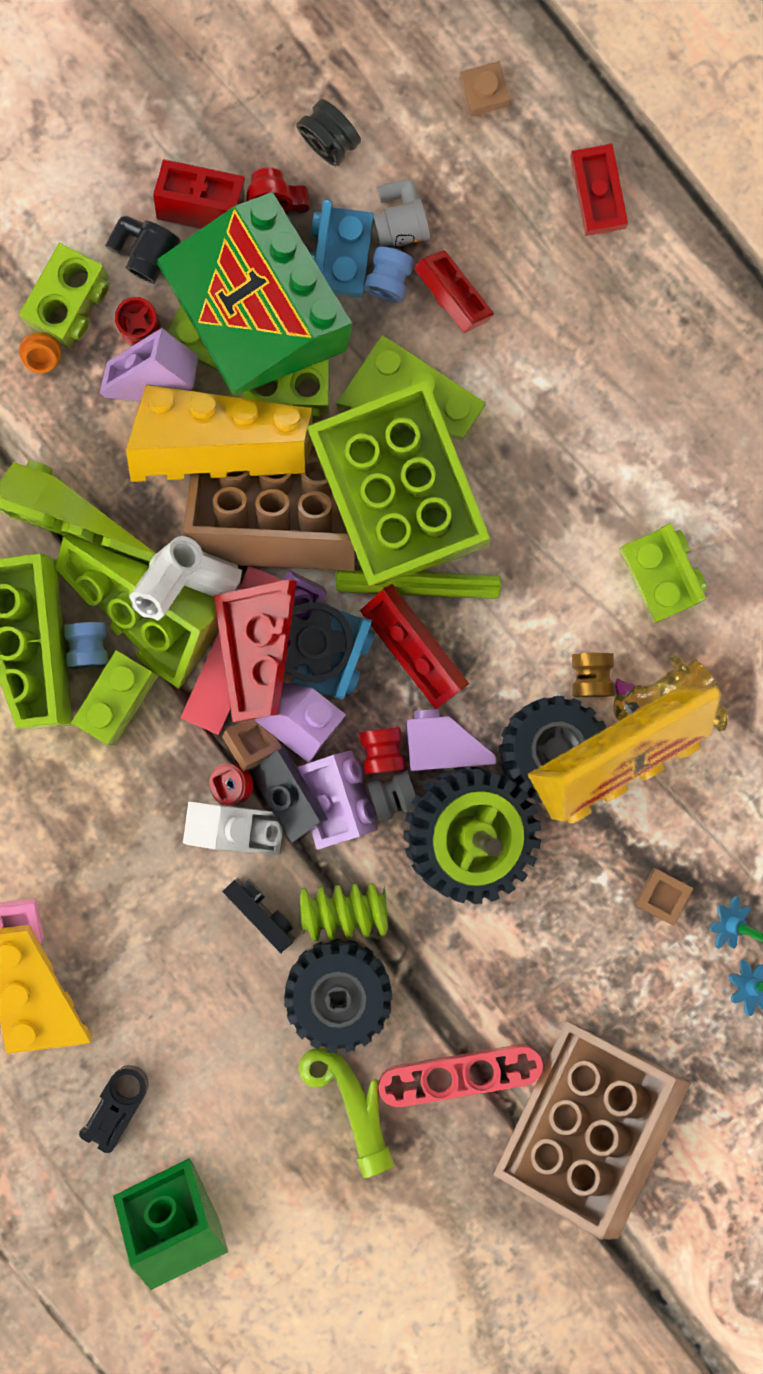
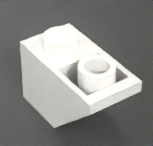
(232, 828)

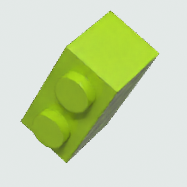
(114, 698)

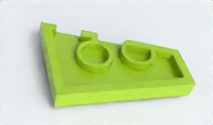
(393, 368)

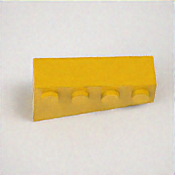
(216, 435)

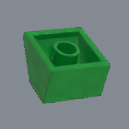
(169, 1225)

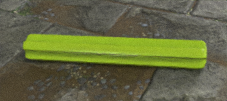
(425, 584)

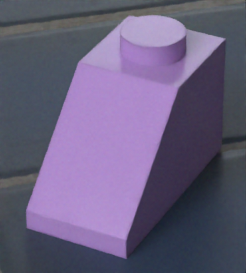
(153, 361)
(303, 720)
(442, 743)

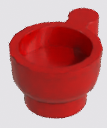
(272, 180)

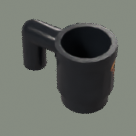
(150, 245)

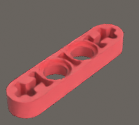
(461, 1082)

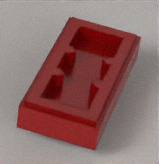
(453, 291)

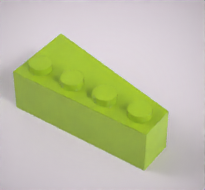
(33, 643)

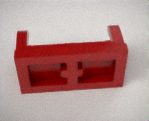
(195, 193)

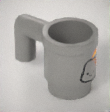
(401, 223)

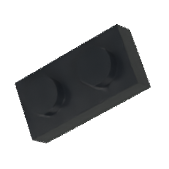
(248, 899)

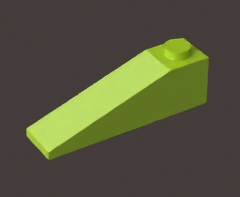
(46, 502)
(165, 645)

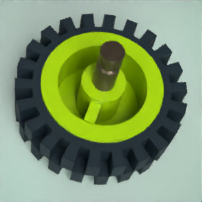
(472, 834)

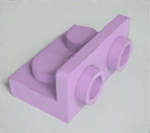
(342, 796)

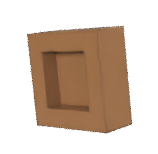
(485, 88)
(250, 743)
(663, 896)

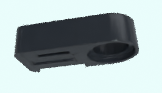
(114, 1111)

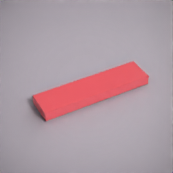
(209, 700)

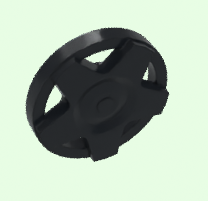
(315, 642)

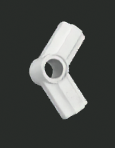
(177, 566)

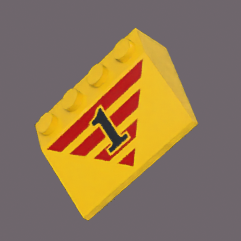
(626, 751)

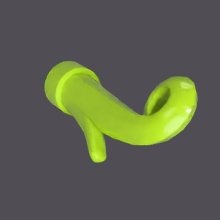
(361, 1110)

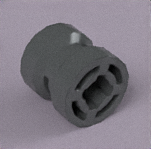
(383, 797)

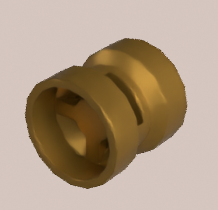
(593, 675)

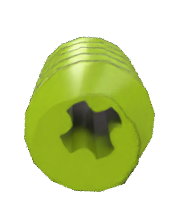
(344, 912)

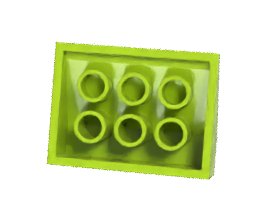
(399, 484)

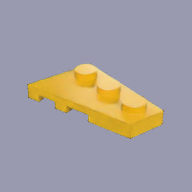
(32, 1001)

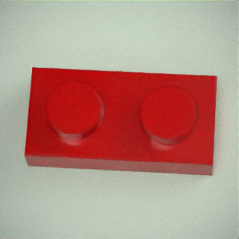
(599, 189)

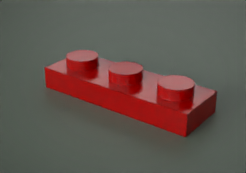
(414, 646)

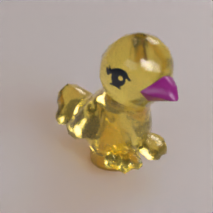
(695, 675)

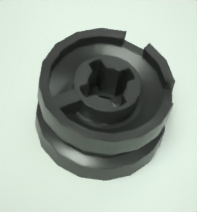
(328, 132)

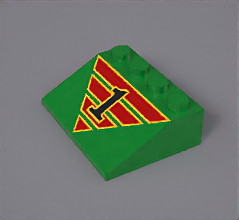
(256, 295)

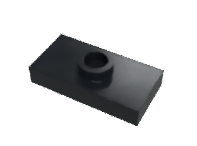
(288, 795)

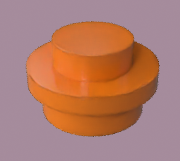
(40, 352)

